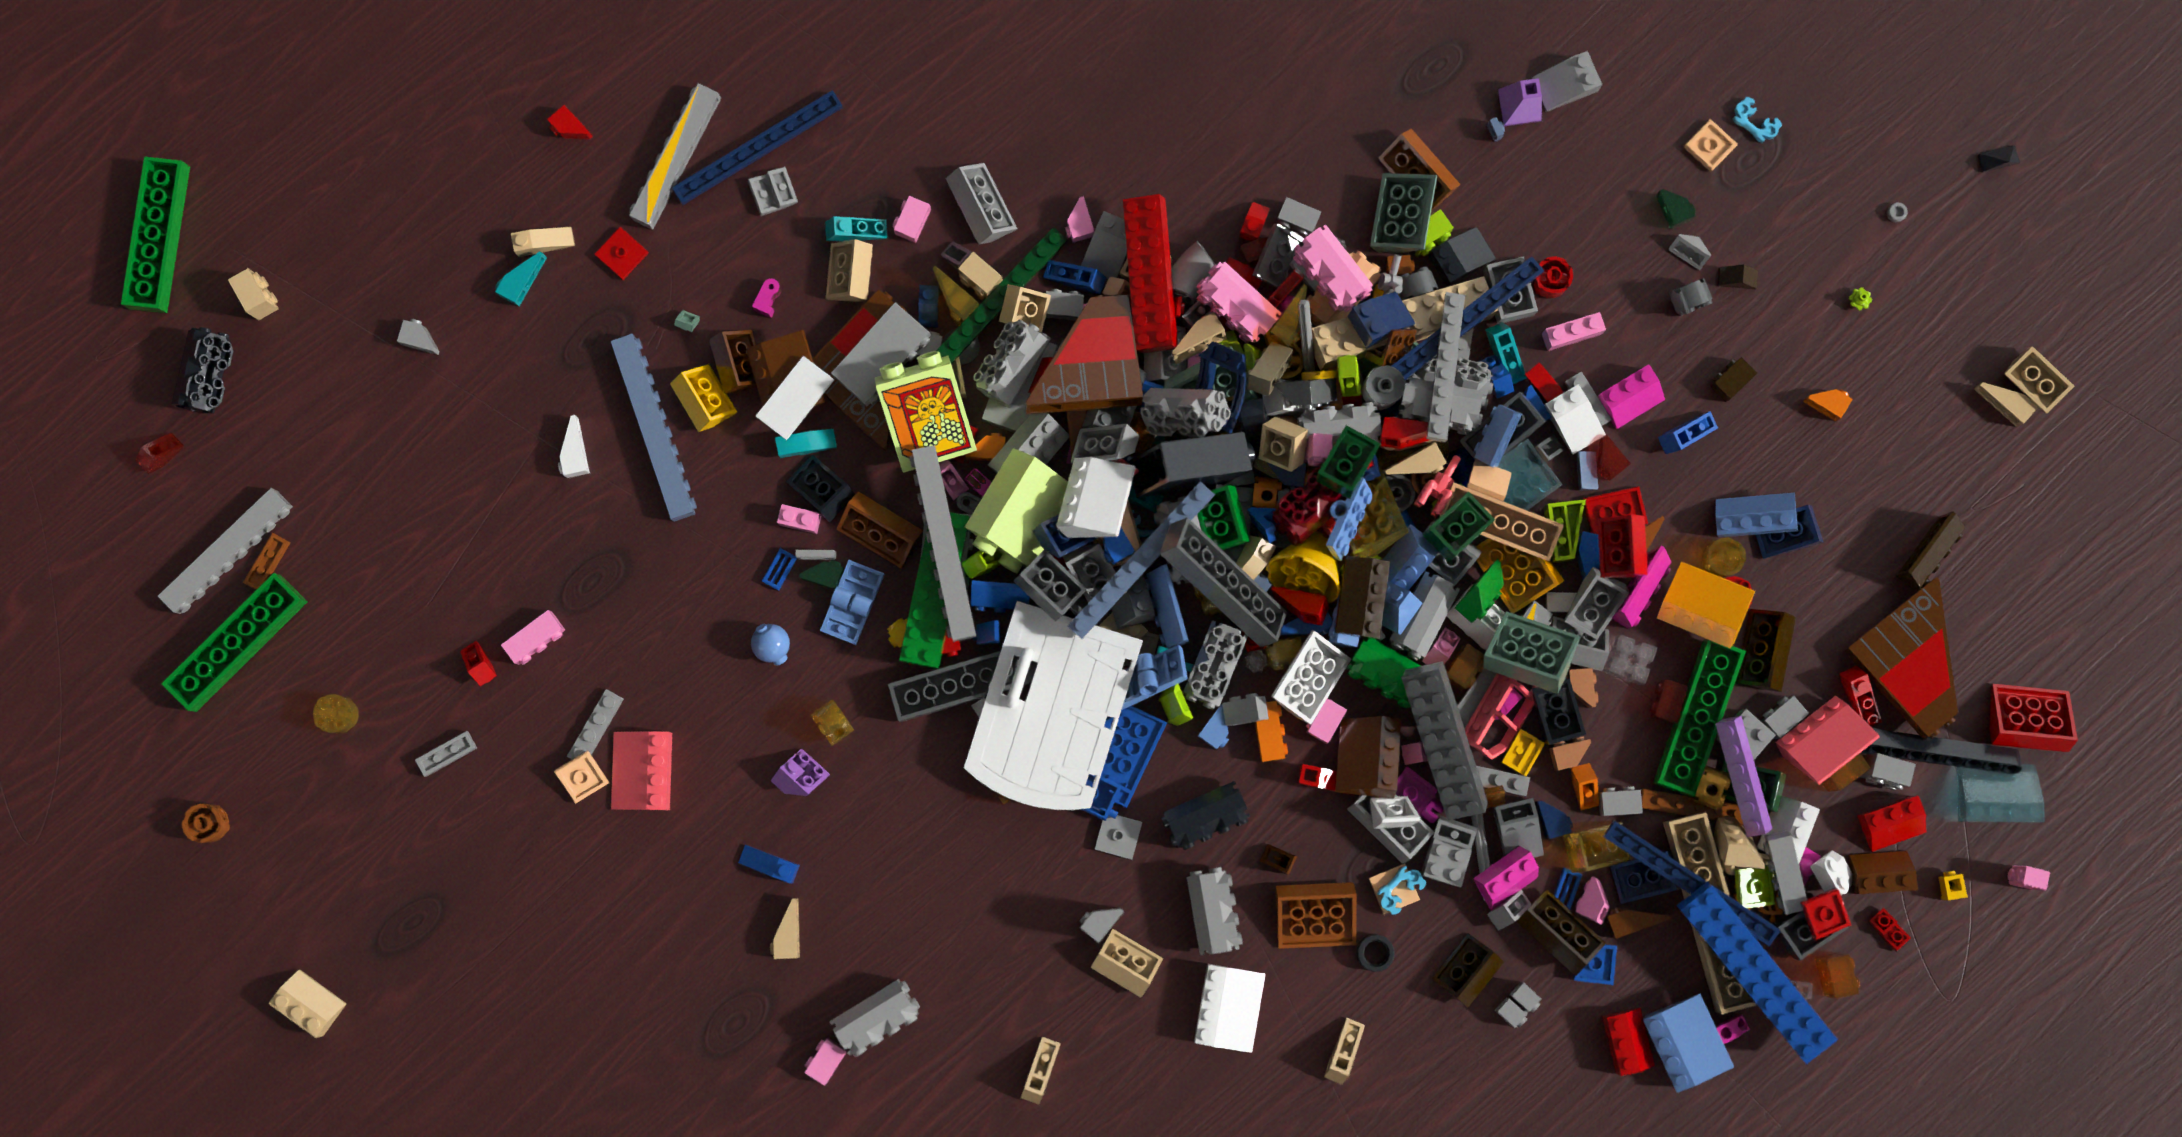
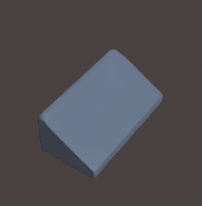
(1587, 470)

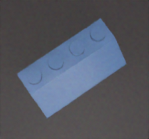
(1756, 515)

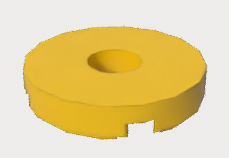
(1314, 375)

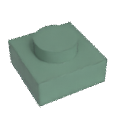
(687, 320)

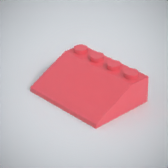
(1826, 740)
(641, 771)

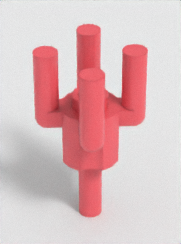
(1439, 488)

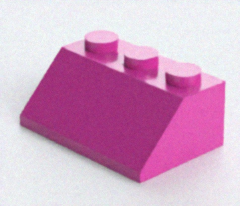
(1632, 396)
(1507, 876)

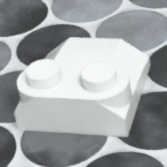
(1833, 872)

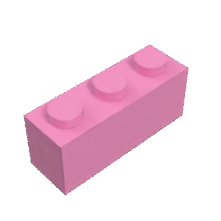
(1573, 331)
(533, 638)

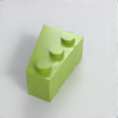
(1569, 515)

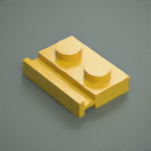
(1522, 752)

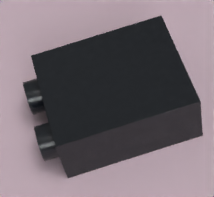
(1184, 463)

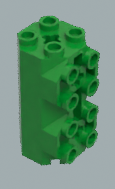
(1381, 669)

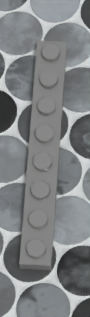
(1445, 367)

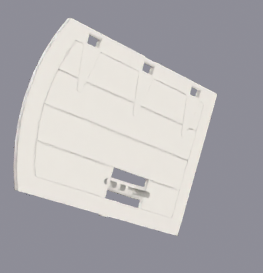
(1057, 737)

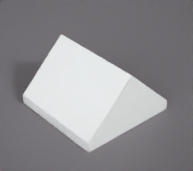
(1393, 812)

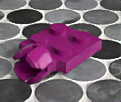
(1420, 794)

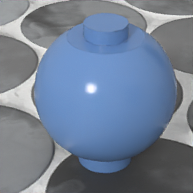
(770, 643)

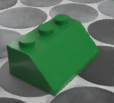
(1223, 519)
(1482, 593)

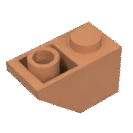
(1583, 686)
(1568, 755)

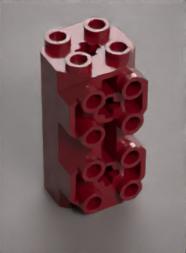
(1305, 509)

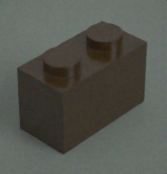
(1733, 379)

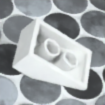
(1575, 419)

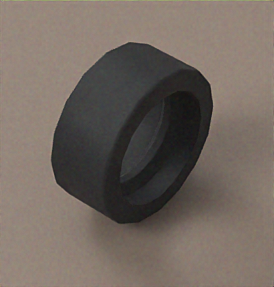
(1360, 953)

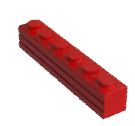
(1286, 287)

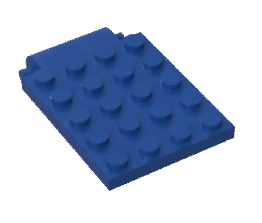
(1126, 760)

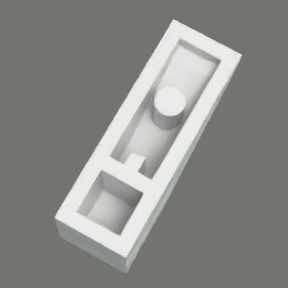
(573, 452)

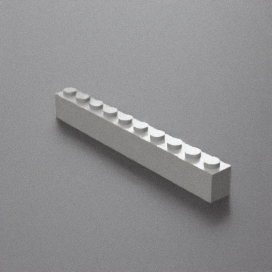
(943, 542)

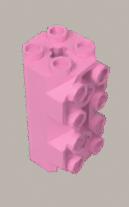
(1333, 270)
(1237, 302)

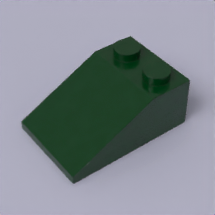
(1347, 462)
(1458, 527)
(1771, 783)

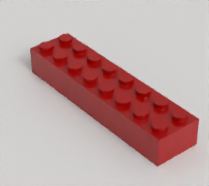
(1150, 273)

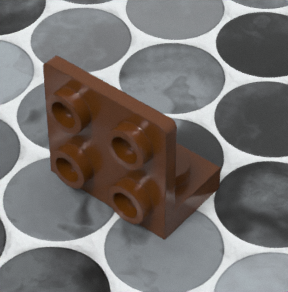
(1397, 346)

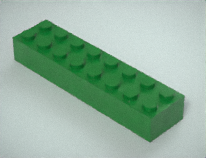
(155, 235)
(926, 624)
(234, 642)
(1701, 710)

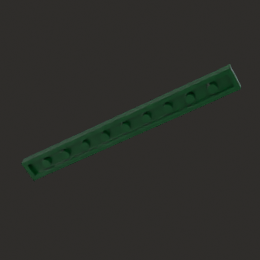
(992, 305)

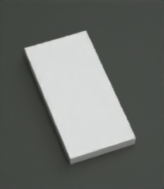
(795, 398)

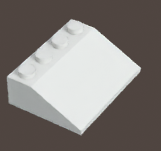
(1095, 498)
(1311, 678)
(1229, 1008)

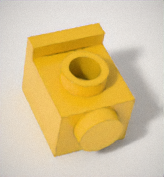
(1958, 887)

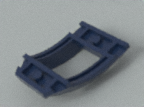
(1230, 360)

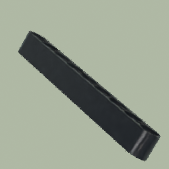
(1946, 752)

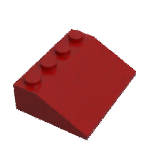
(2031, 718)

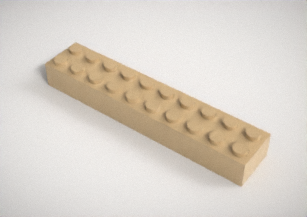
(1341, 338)
(1695, 849)

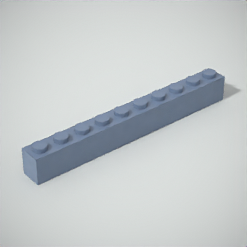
(653, 427)
(1137, 563)

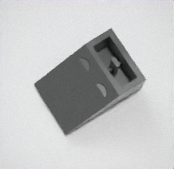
(1519, 826)

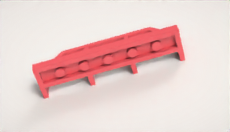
(1489, 709)

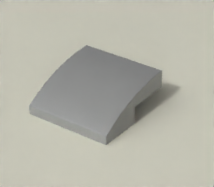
(772, 191)

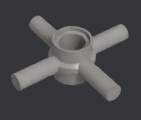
(1390, 282)

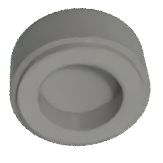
(1897, 212)

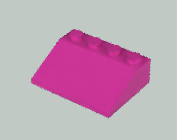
(1643, 587)

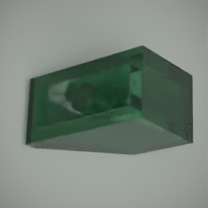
(1675, 208)
(824, 574)

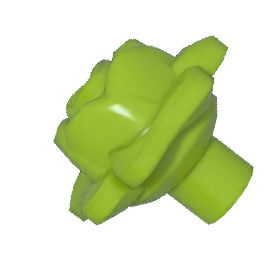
(1860, 298)

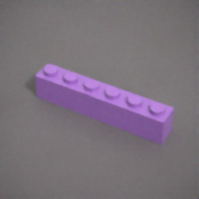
(1744, 776)

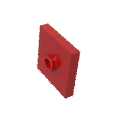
(621, 253)
(1825, 913)

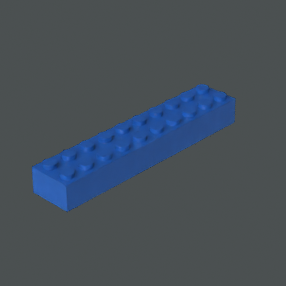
(1757, 972)

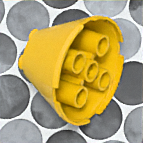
(1306, 568)

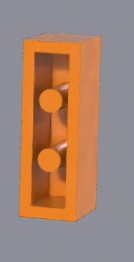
(1270, 735)

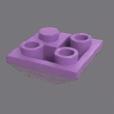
(1521, 102)
(799, 775)

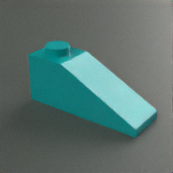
(519, 280)
(1506, 351)

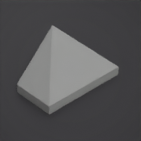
(1691, 250)

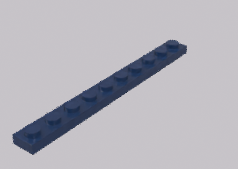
(757, 147)
(1472, 315)
(1685, 878)

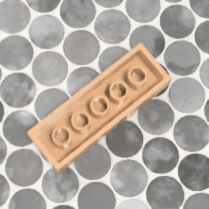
(1514, 525)

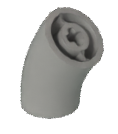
(1189, 271)

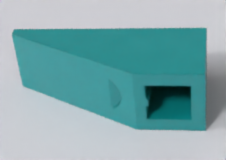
(855, 228)

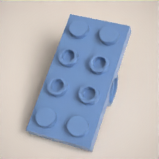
(1347, 516)
(852, 602)
(1155, 674)

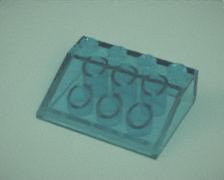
(1530, 476)
(2000, 796)

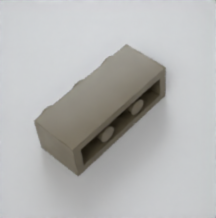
(1269, 368)

